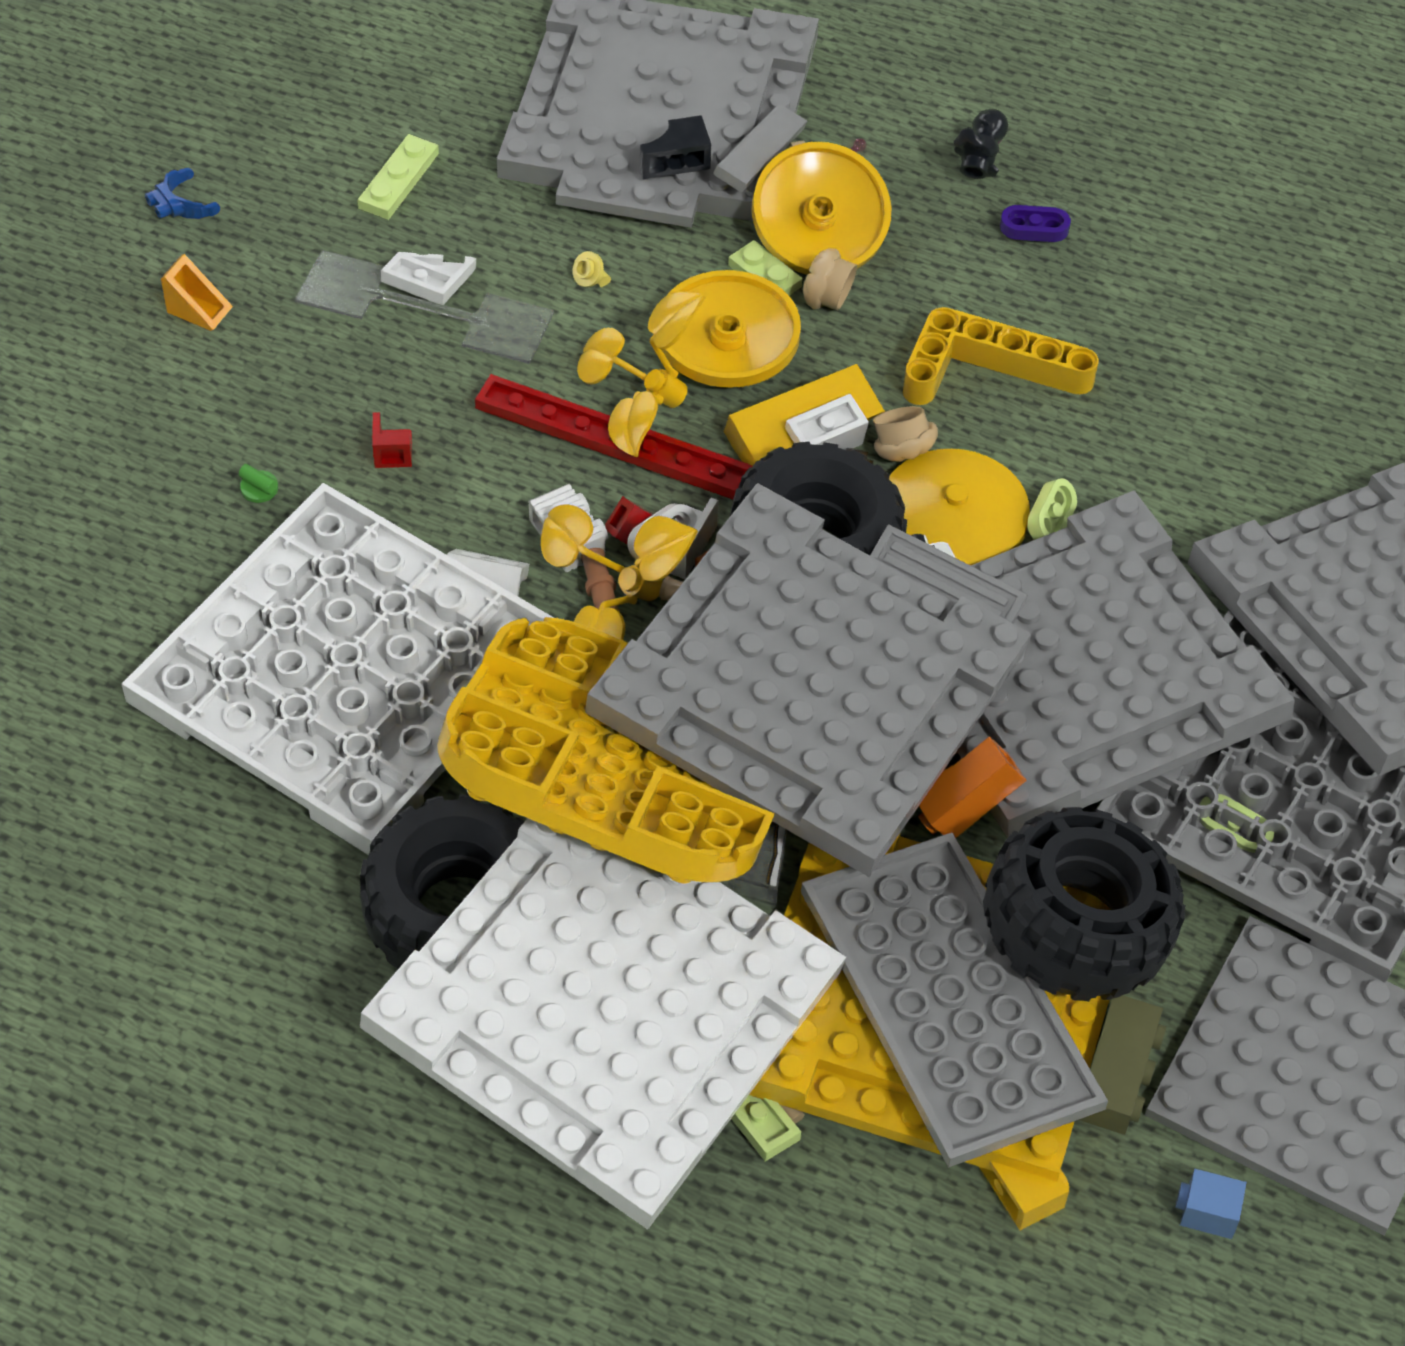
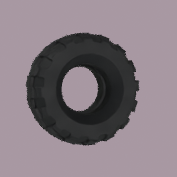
(834, 485)
(419, 851)
(1070, 943)

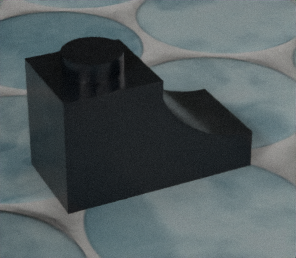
(679, 150)

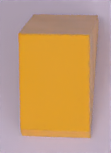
(192, 295)

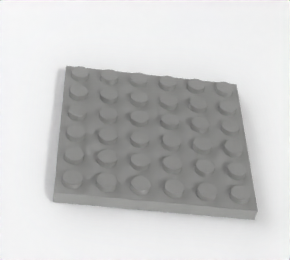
(1297, 1075)

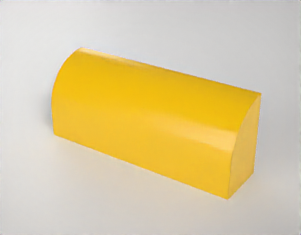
(762, 426)

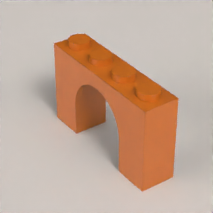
(970, 789)

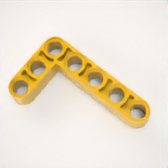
(994, 347)

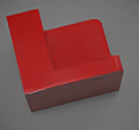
(390, 447)
(625, 518)

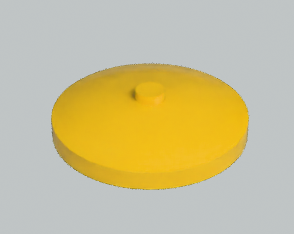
(820, 200)
(740, 332)
(963, 502)

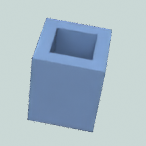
(1211, 1203)

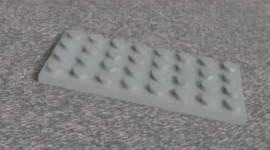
(953, 1015)

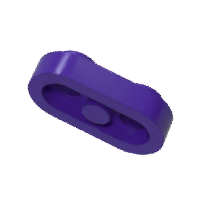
(1035, 223)

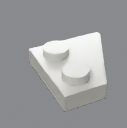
(427, 275)

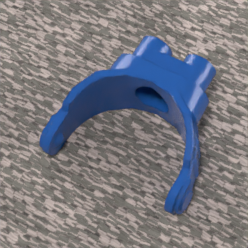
(169, 204)

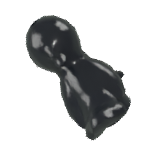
(980, 144)

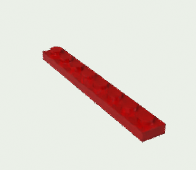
(590, 429)

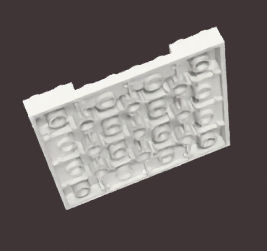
(330, 663)
(603, 1010)

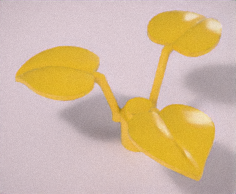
(634, 416)
(659, 545)

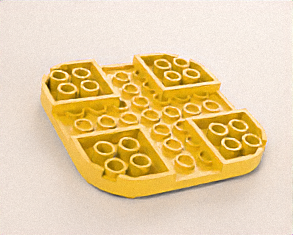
(533, 750)

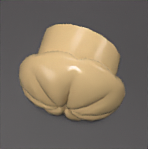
(829, 280)
(904, 433)

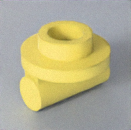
(589, 270)

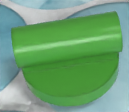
(257, 485)

